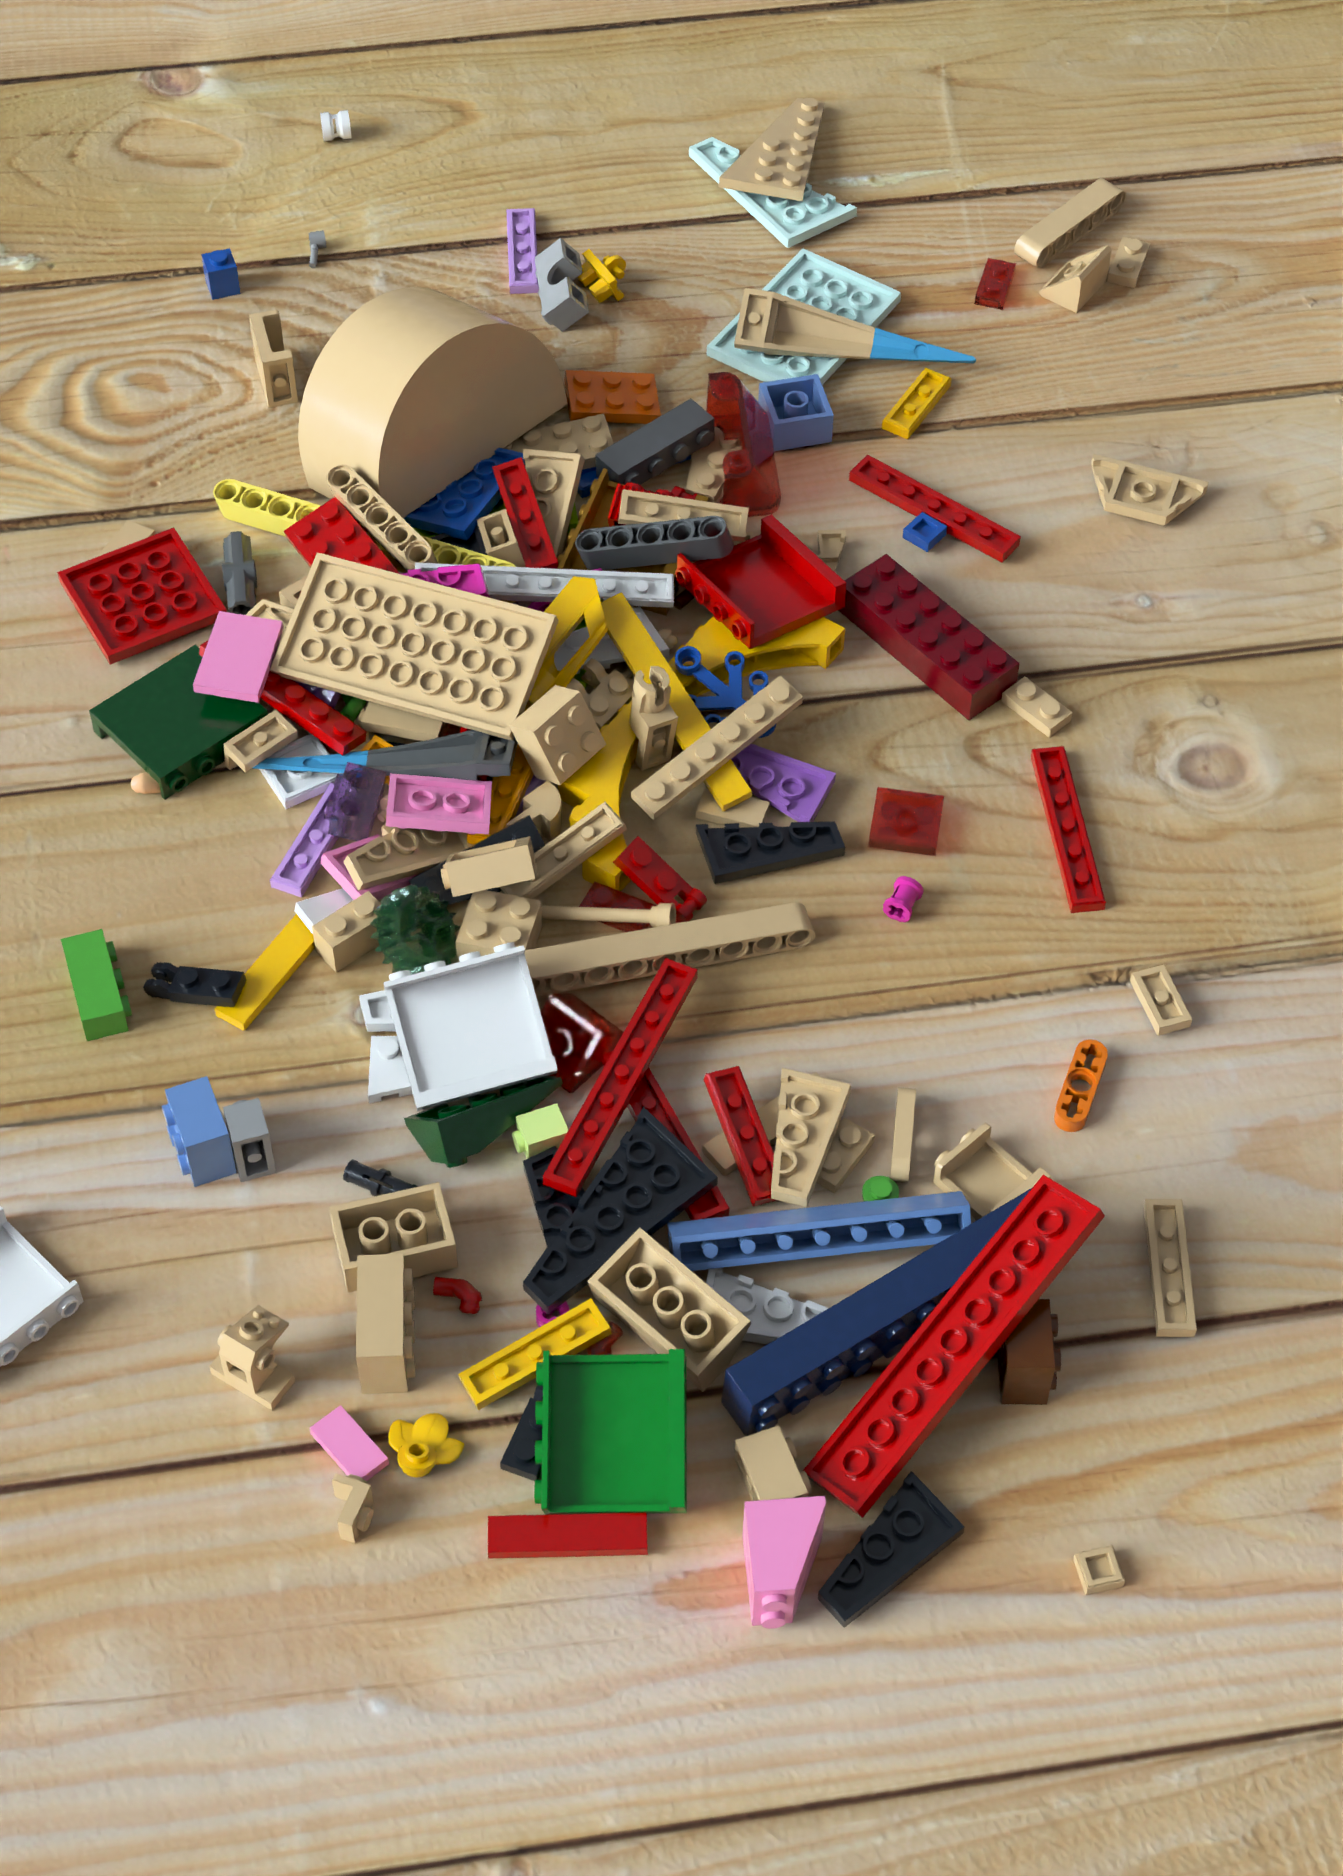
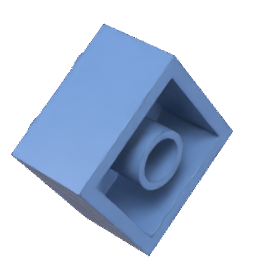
(797, 412)
(198, 1132)

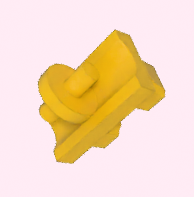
(605, 273)

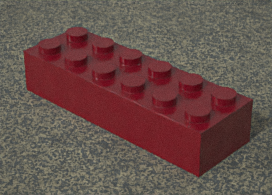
(928, 637)

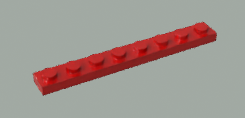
(620, 1078)

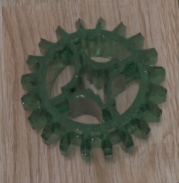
(406, 912)

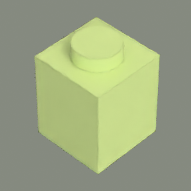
(539, 1130)

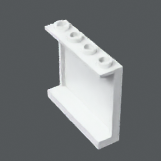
(469, 1026)
(30, 1293)

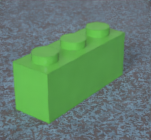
(96, 984)

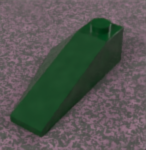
(463, 1130)

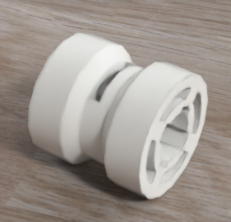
(342, 125)

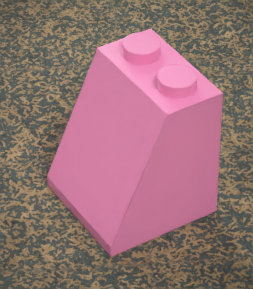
(779, 1554)

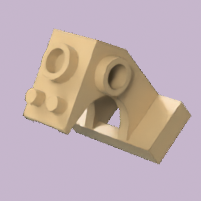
(249, 1349)

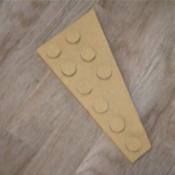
(780, 156)

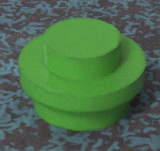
(880, 1188)

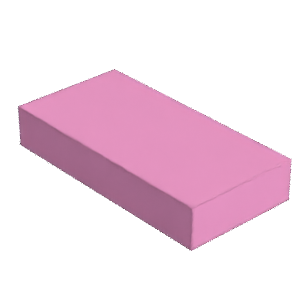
(349, 1444)

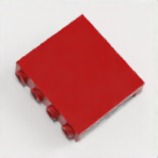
(764, 585)

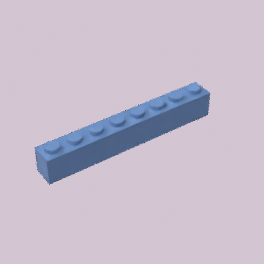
(818, 1231)

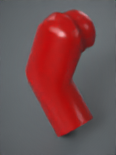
(459, 1289)

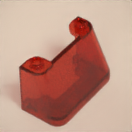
(750, 472)

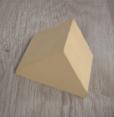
(1078, 279)

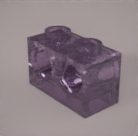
(360, 802)

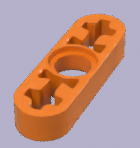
(1082, 1098)

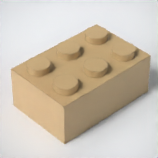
(396, 1223)
(385, 1323)

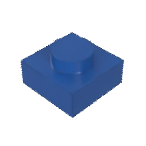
(924, 532)

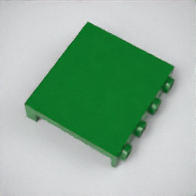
(612, 1433)

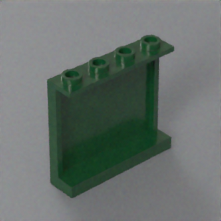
(170, 726)

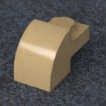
(544, 809)

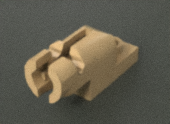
(653, 718)

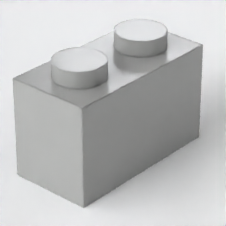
(249, 1139)

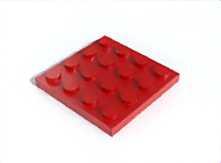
(141, 595)

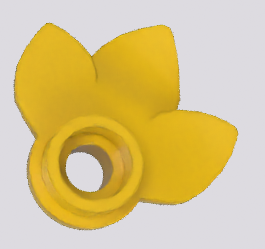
(423, 1444)

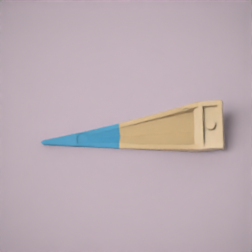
(792, 328)

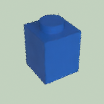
(221, 273)

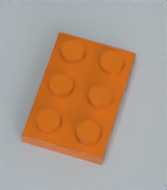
(617, 395)

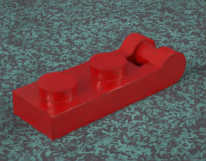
(659, 879)

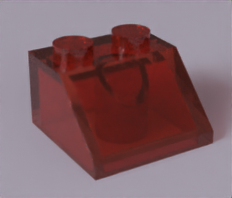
(577, 1038)

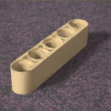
(1070, 223)
(353, 492)

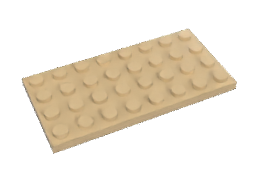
(414, 645)

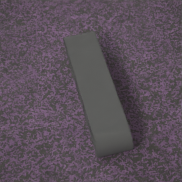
(654, 543)

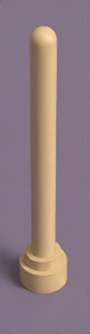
(657, 916)

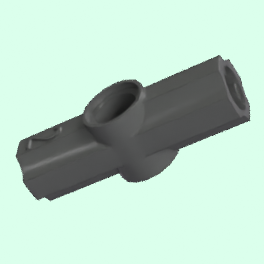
(239, 573)

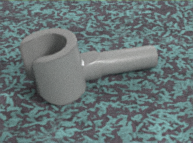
(317, 241)

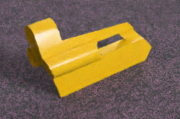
(573, 604)

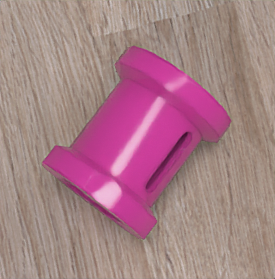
(903, 898)

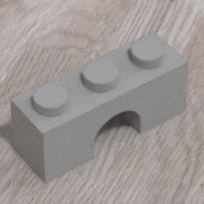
(560, 298)

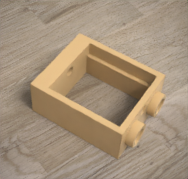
(490, 867)

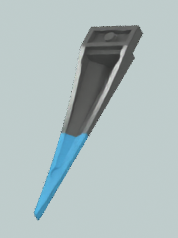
(454, 756)

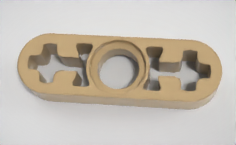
(903, 1134)

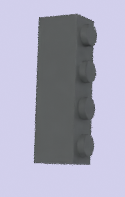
(658, 445)

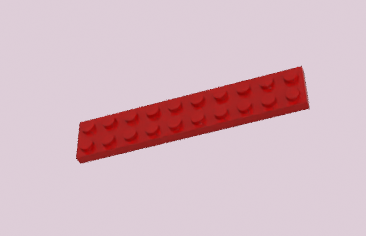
(953, 1345)

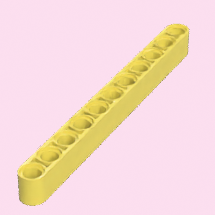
(277, 512)

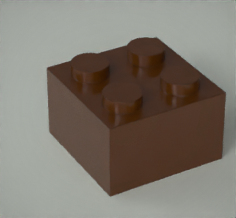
(1028, 1358)

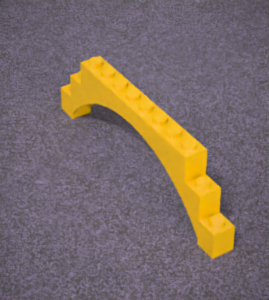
(606, 772)

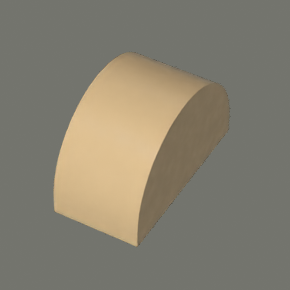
(421, 394)

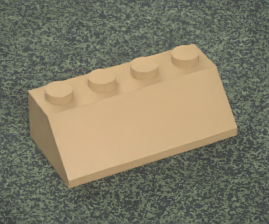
(670, 1307)

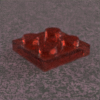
(906, 821)

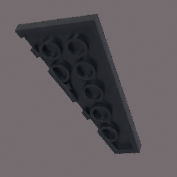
(639, 1187)

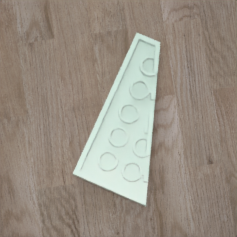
(785, 218)

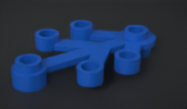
(726, 697)

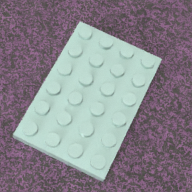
(823, 286)

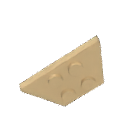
(1144, 491)

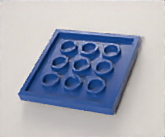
(464, 500)

